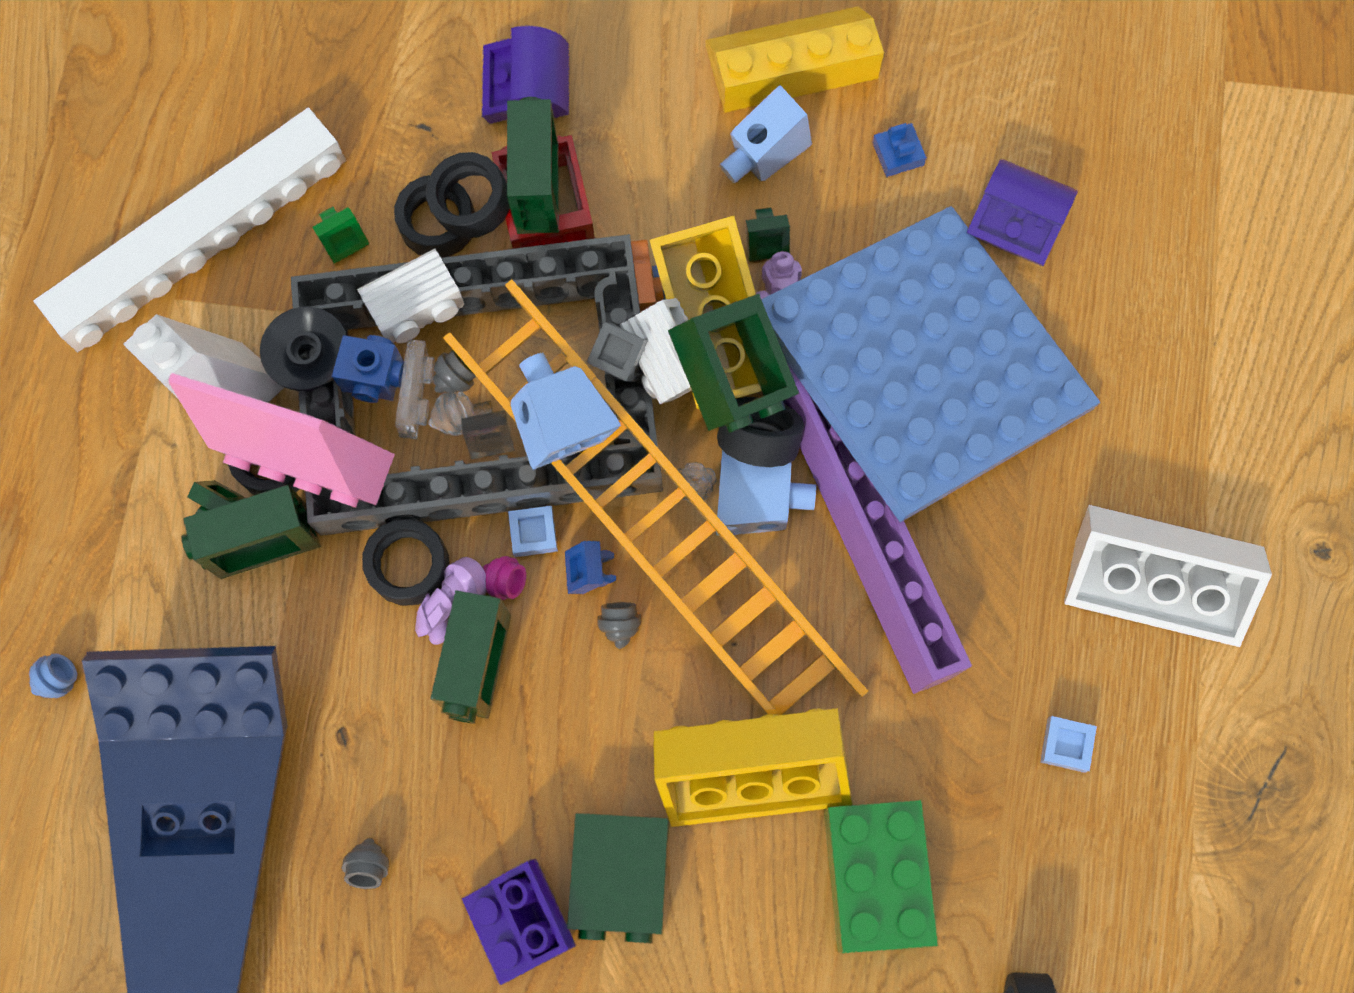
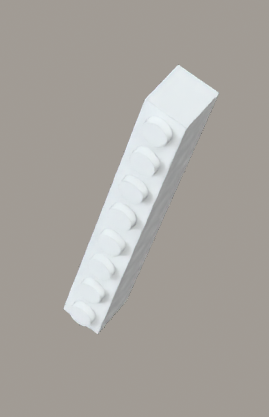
(191, 231)

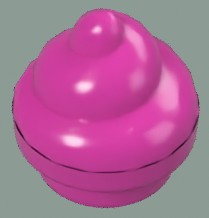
(504, 578)

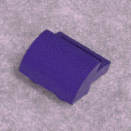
(525, 66)
(1022, 212)
(518, 921)

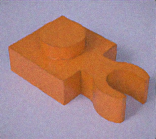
(648, 287)

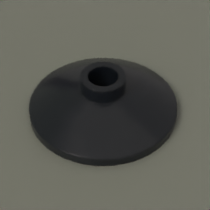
(292, 335)

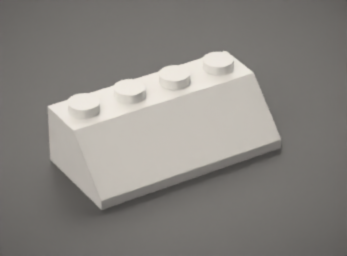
(1166, 576)

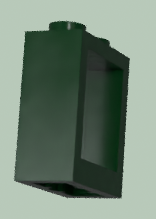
(532, 166)
(706, 372)
(249, 533)
(471, 656)

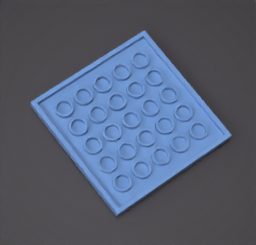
(926, 361)

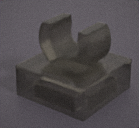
(487, 432)

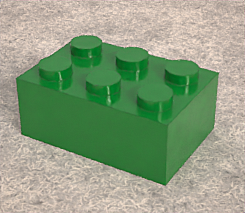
(880, 877)

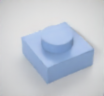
(532, 531)
(1068, 744)

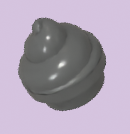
(452, 374)
(619, 622)
(365, 865)

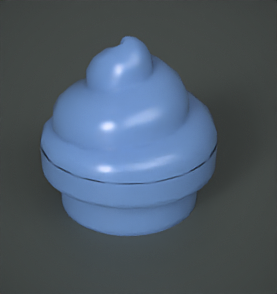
(52, 676)

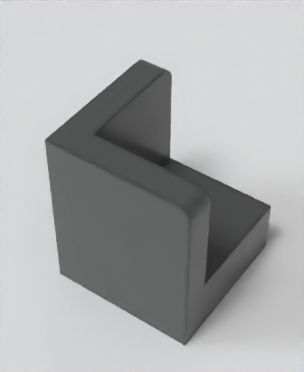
(617, 352)

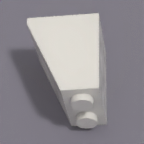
(200, 355)

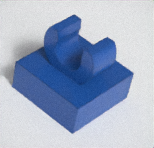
(899, 149)
(585, 567)

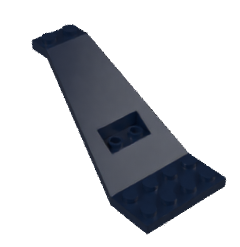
(187, 742)

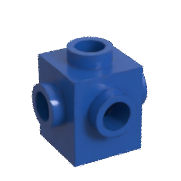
(368, 368)

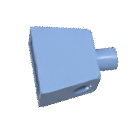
(768, 138)
(559, 412)
(759, 497)

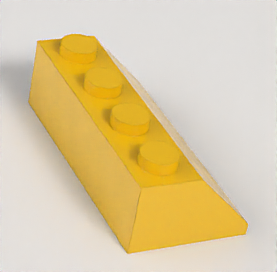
(796, 54)
(705, 272)
(752, 767)

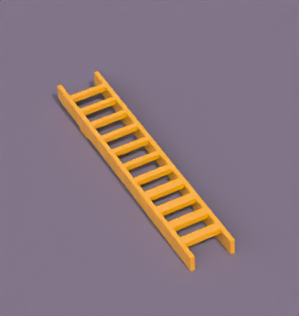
(716, 579)

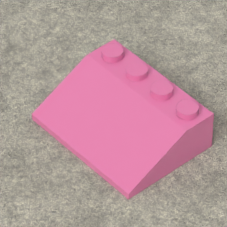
(284, 443)

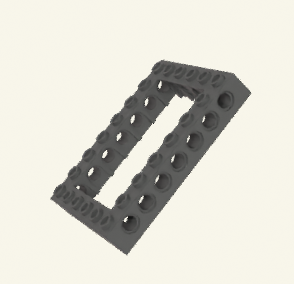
(546, 275)

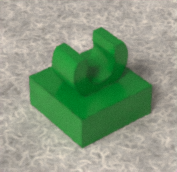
(340, 233)

